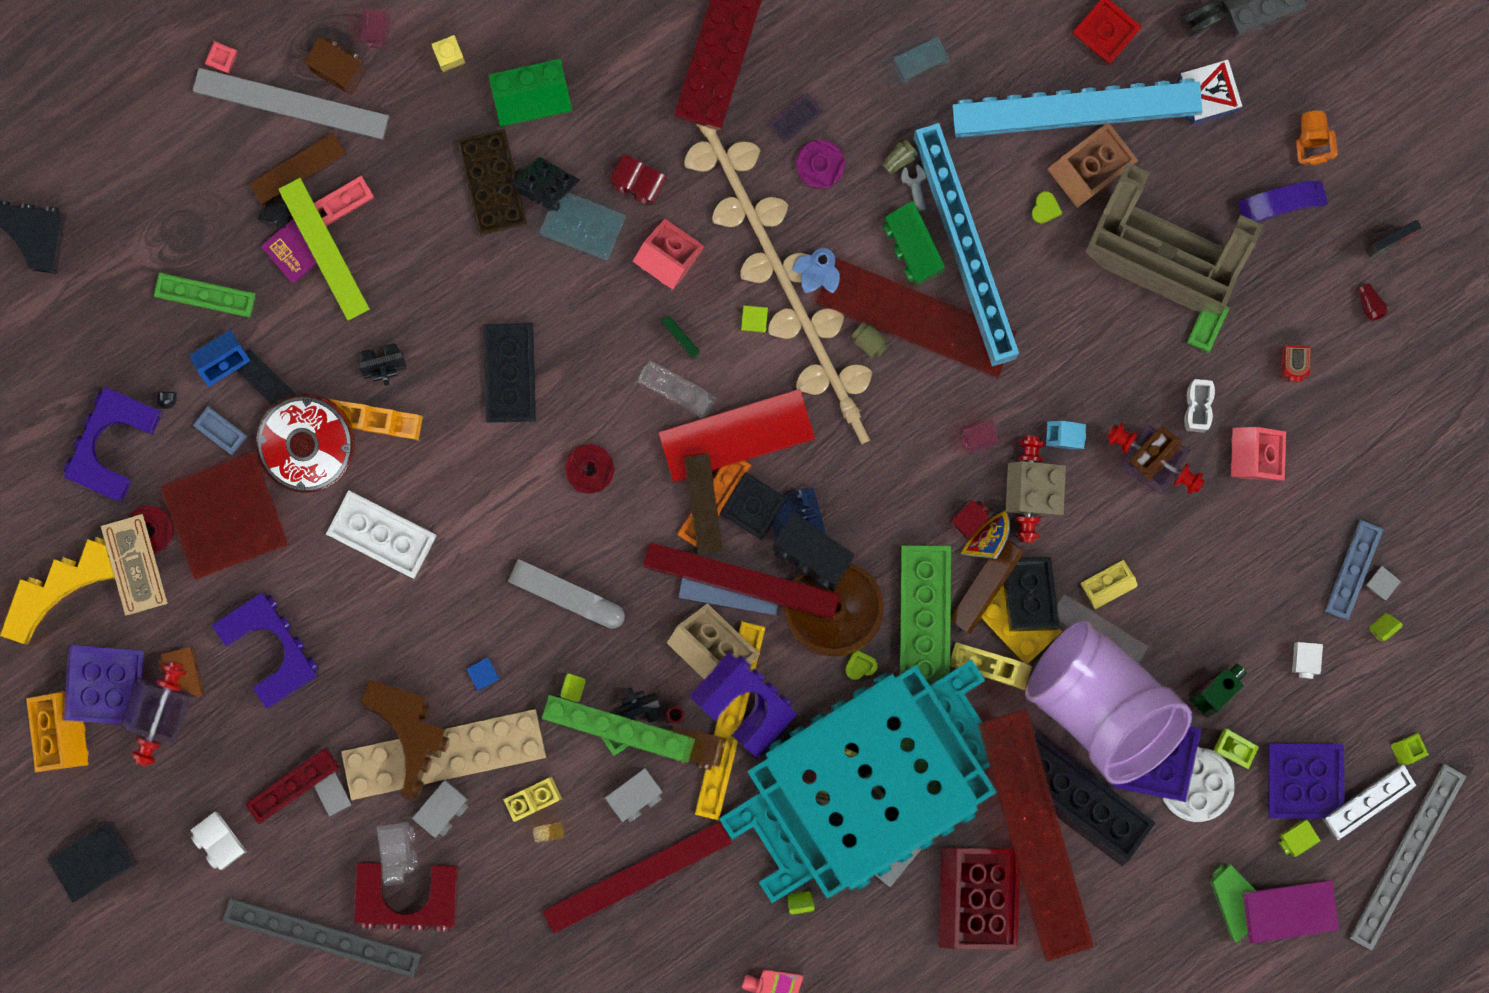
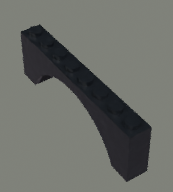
(35, 233)

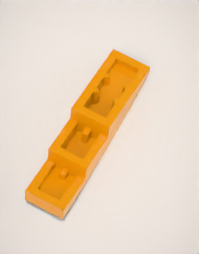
(382, 420)

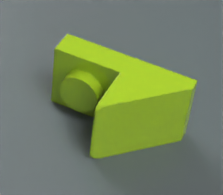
(1235, 748)

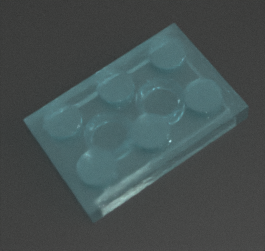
(584, 226)

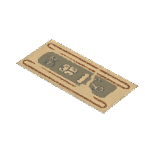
(134, 564)

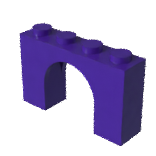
(110, 410)
(296, 668)
(729, 681)

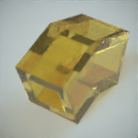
(548, 832)

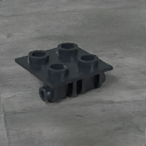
(545, 183)

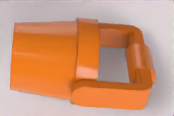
(1316, 134)

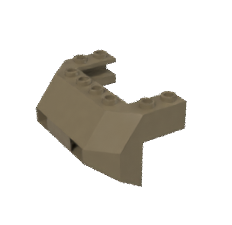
(1165, 255)

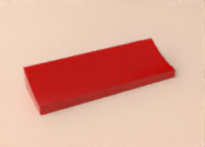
(739, 433)

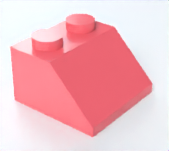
(668, 253)
(1258, 453)

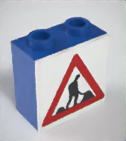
(1218, 91)

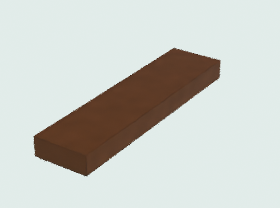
(299, 166)
(986, 587)

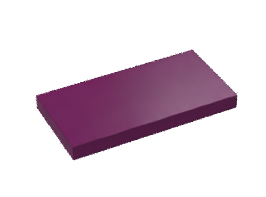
(1290, 911)

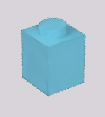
(1065, 435)

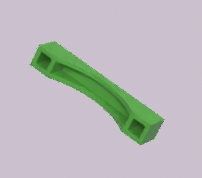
(618, 729)

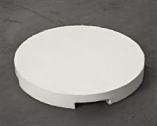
(1209, 789)

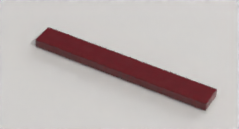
(741, 581)
(637, 877)

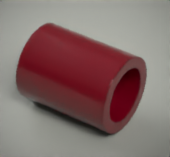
(668, 715)

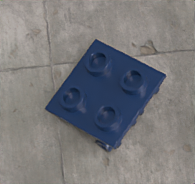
(802, 504)

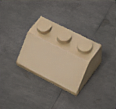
(707, 639)

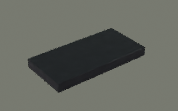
(509, 373)

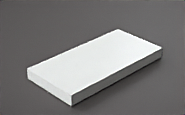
(381, 534)

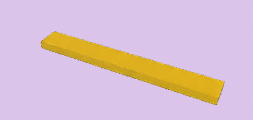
(716, 779)

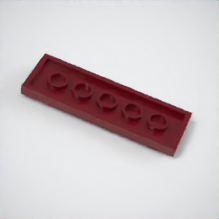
(717, 62)

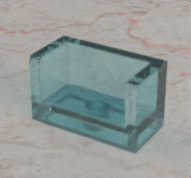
(920, 59)

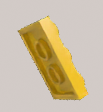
(1023, 644)

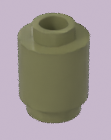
(870, 340)

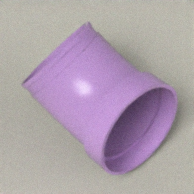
(1108, 703)

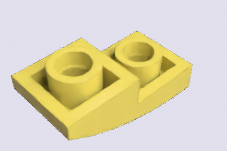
(532, 799)

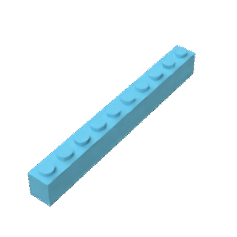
(1077, 109)
(965, 245)

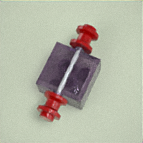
(1171, 469)
(156, 711)

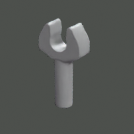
(915, 186)

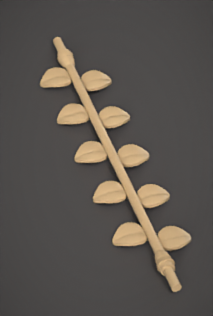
(760, 267)

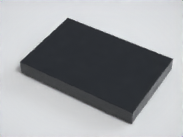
(1031, 596)

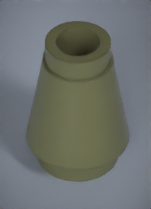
(900, 156)

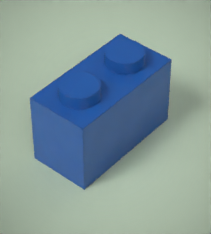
(219, 358)

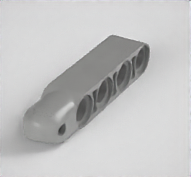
(567, 595)

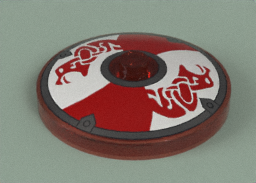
(305, 443)

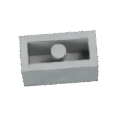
(634, 795)
(441, 809)

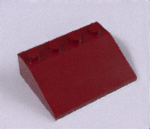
(979, 898)

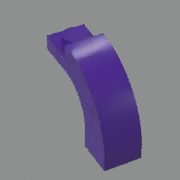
(1284, 201)

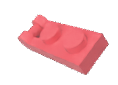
(344, 200)

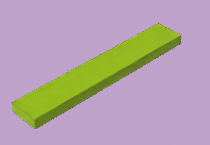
(324, 249)

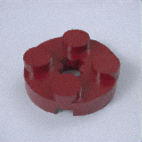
(596, 481)
(161, 522)

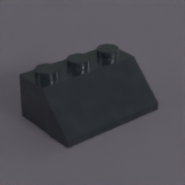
(812, 552)

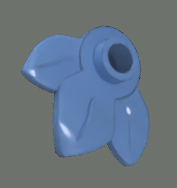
(817, 274)

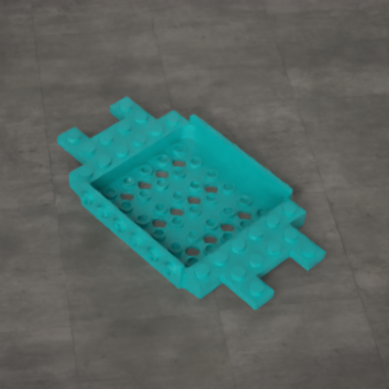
(799, 828)

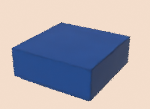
(483, 674)

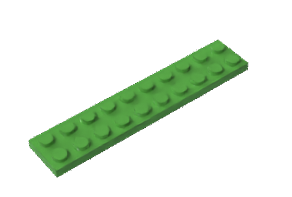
(925, 622)

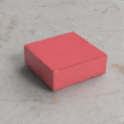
(221, 57)

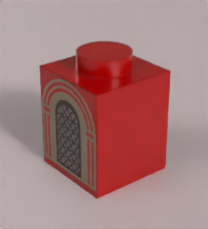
(1296, 363)

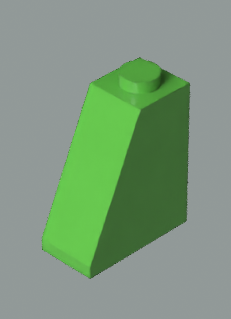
(1229, 890)

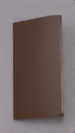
(1155, 453)

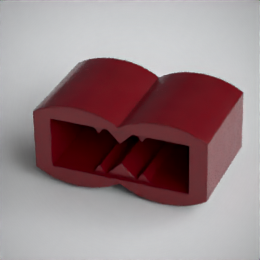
(637, 179)

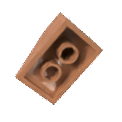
(1092, 164)

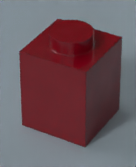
(971, 518)

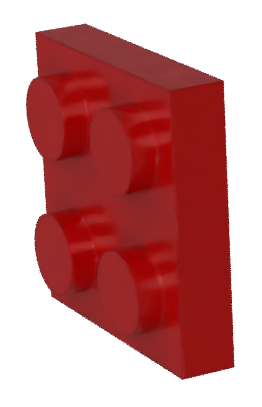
(1107, 30)

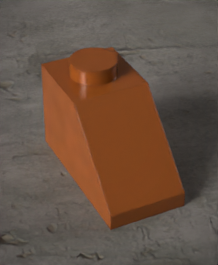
(192, 679)

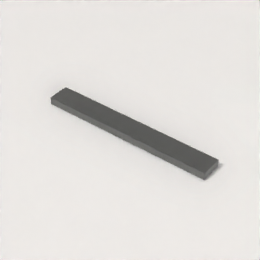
(322, 937)

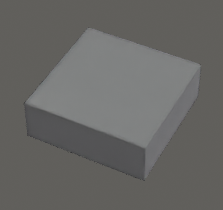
(1383, 583)

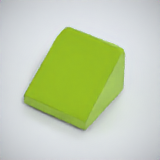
(1385, 627)
(573, 687)
(1409, 749)
(800, 902)

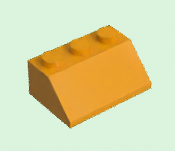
(54, 740)

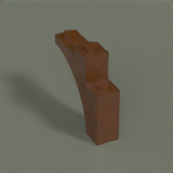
(419, 740)

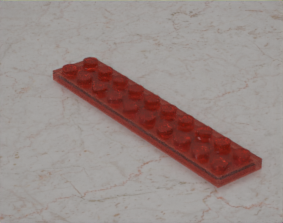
(1035, 835)

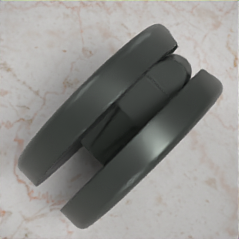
(1204, 16)

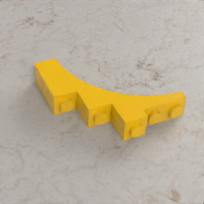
(34, 601)

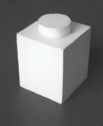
(1307, 659)

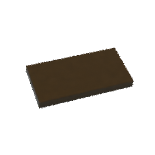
(490, 180)

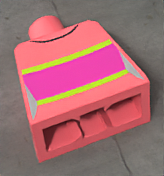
(773, 982)

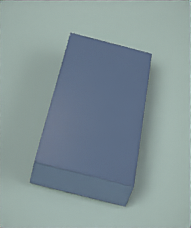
(220, 430)

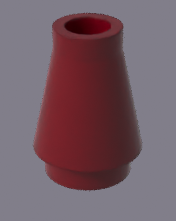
(1372, 303)

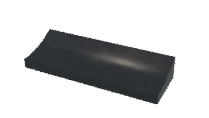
(1092, 806)

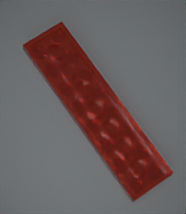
(909, 316)

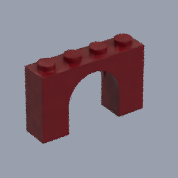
(373, 909)

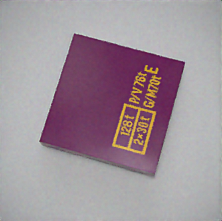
(290, 252)

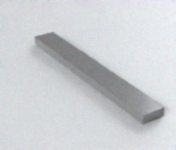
(291, 104)
(1407, 857)

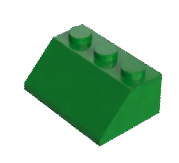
(530, 93)
(913, 244)

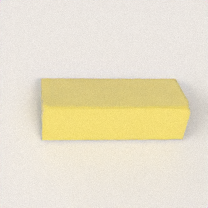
(1109, 584)

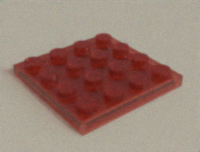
(224, 516)

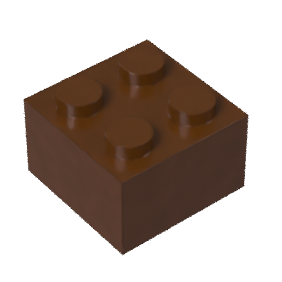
(335, 66)

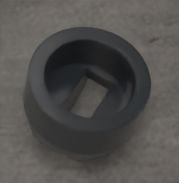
(166, 399)

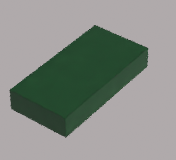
(680, 337)

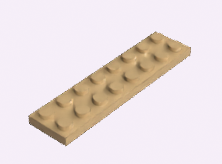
(471, 750)

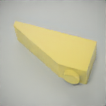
(992, 665)

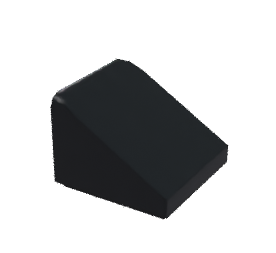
(275, 214)

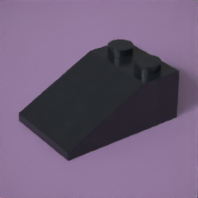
(92, 861)

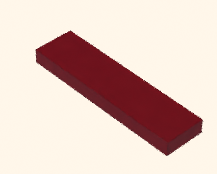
(292, 785)

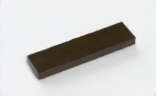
(703, 504)

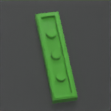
(204, 295)

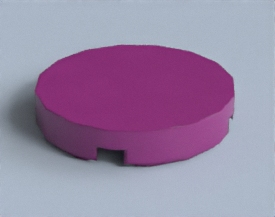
(820, 164)

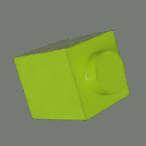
(1298, 838)

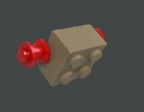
(1034, 489)

